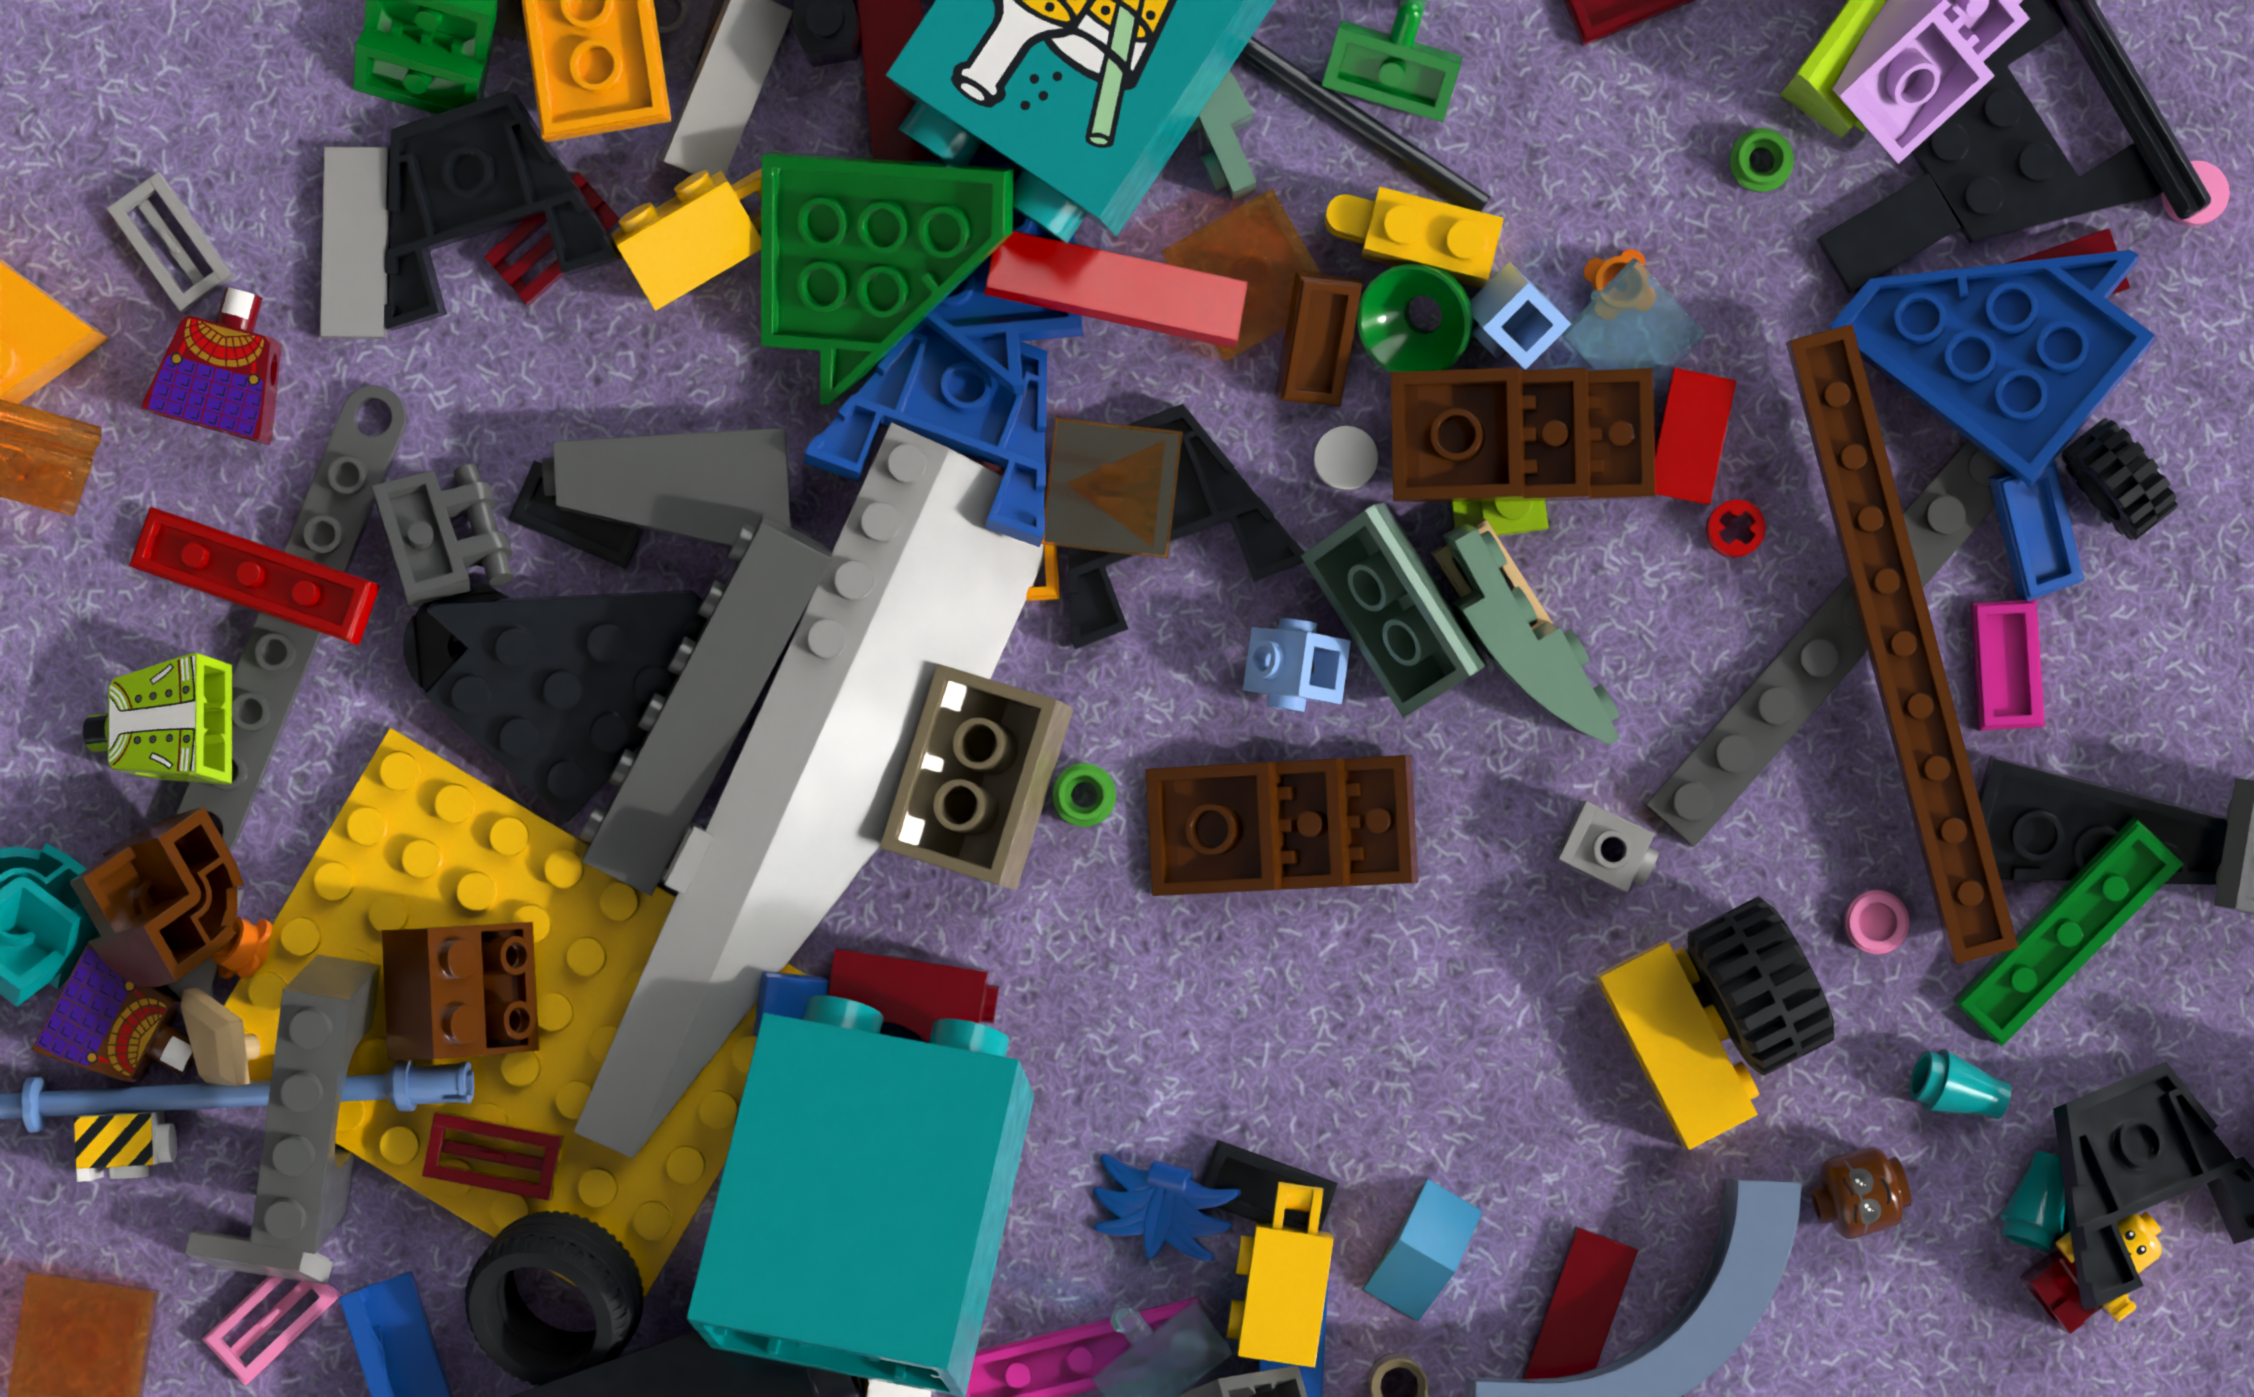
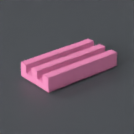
(230, 1356)

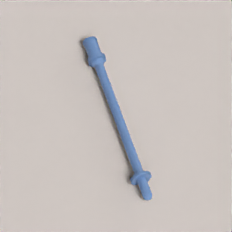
(401, 1086)

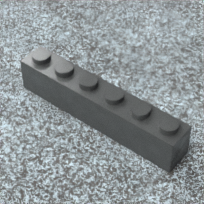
(706, 703)

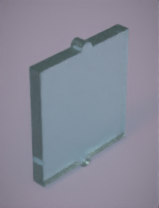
(1634, 326)

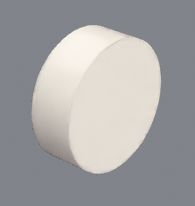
(1345, 458)

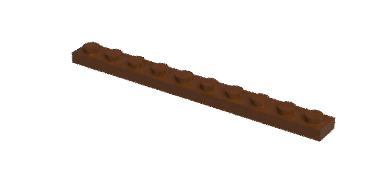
(1901, 644)

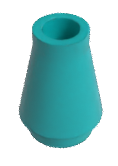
(1955, 1086)
(2037, 1205)

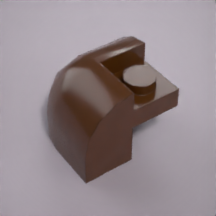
(162, 899)

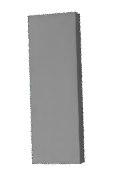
(725, 85)
(354, 242)

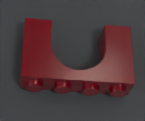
(913, 990)

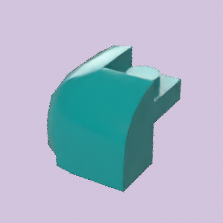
(39, 920)

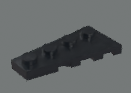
(2056, 823)

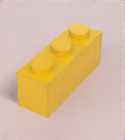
(1679, 1043)

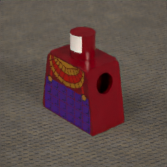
(220, 372)

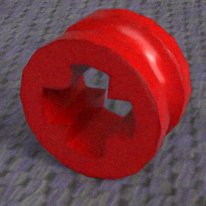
(1734, 509)

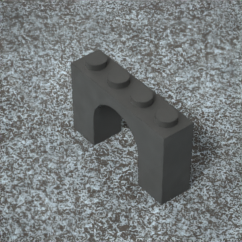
(301, 1171)

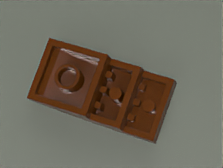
(1522, 435)
(1281, 825)

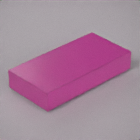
(2007, 665)

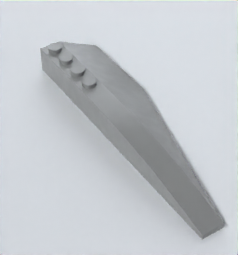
(822, 765)

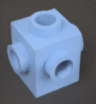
(1282, 664)

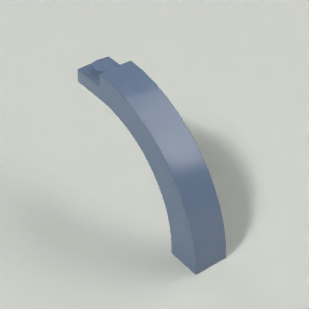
(1714, 1321)

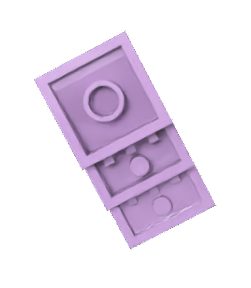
(1923, 65)

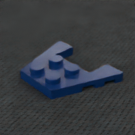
(956, 403)

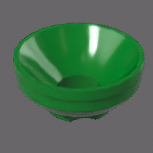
(1392, 336)

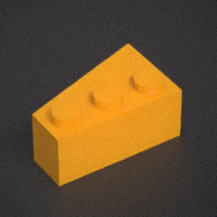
(37, 336)

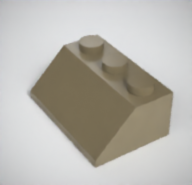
(977, 777)

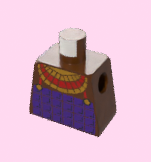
(114, 1024)

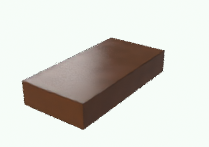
(1318, 339)

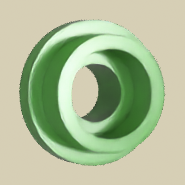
(1770, 142)
(1079, 774)

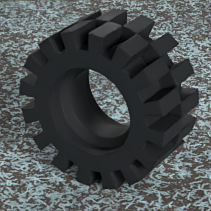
(2119, 479)

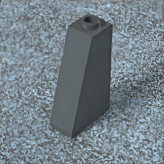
(675, 483)

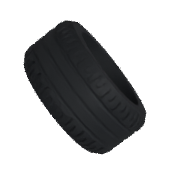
(580, 1253)

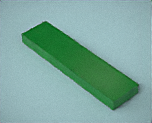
(2068, 931)

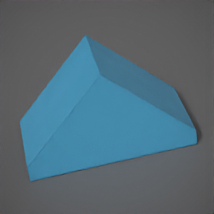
(1424, 1251)

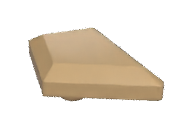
(217, 1039)

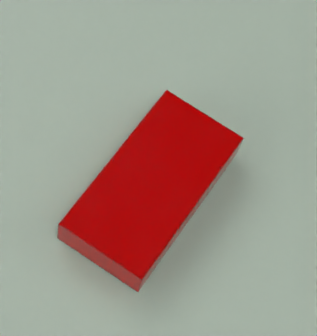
(1692, 434)

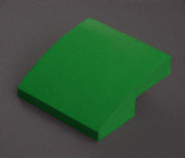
(425, 51)

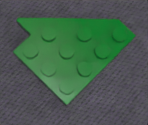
(868, 251)

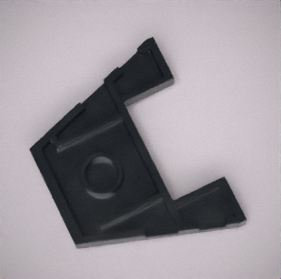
(2004, 165)
(469, 177)
(1205, 496)
(2130, 1152)

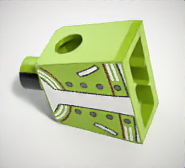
(169, 722)

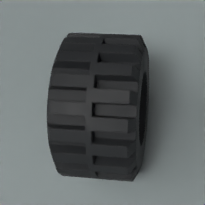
(1761, 985)

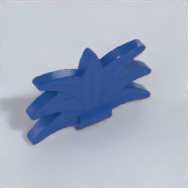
(1163, 1207)

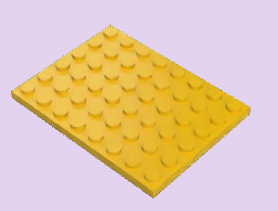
(448, 850)

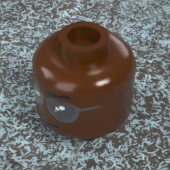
(1861, 1192)

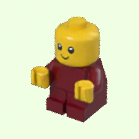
(2055, 1277)

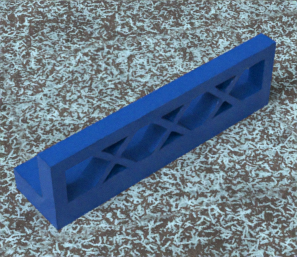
(395, 1339)

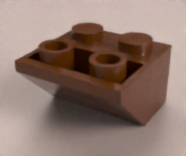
(460, 991)

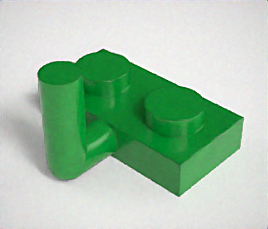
(1393, 66)

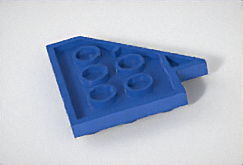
(2004, 349)

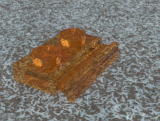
(45, 457)

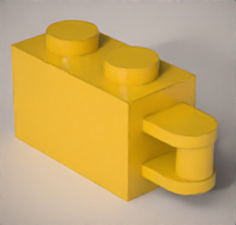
(1418, 230)
(690, 235)
(1284, 1283)

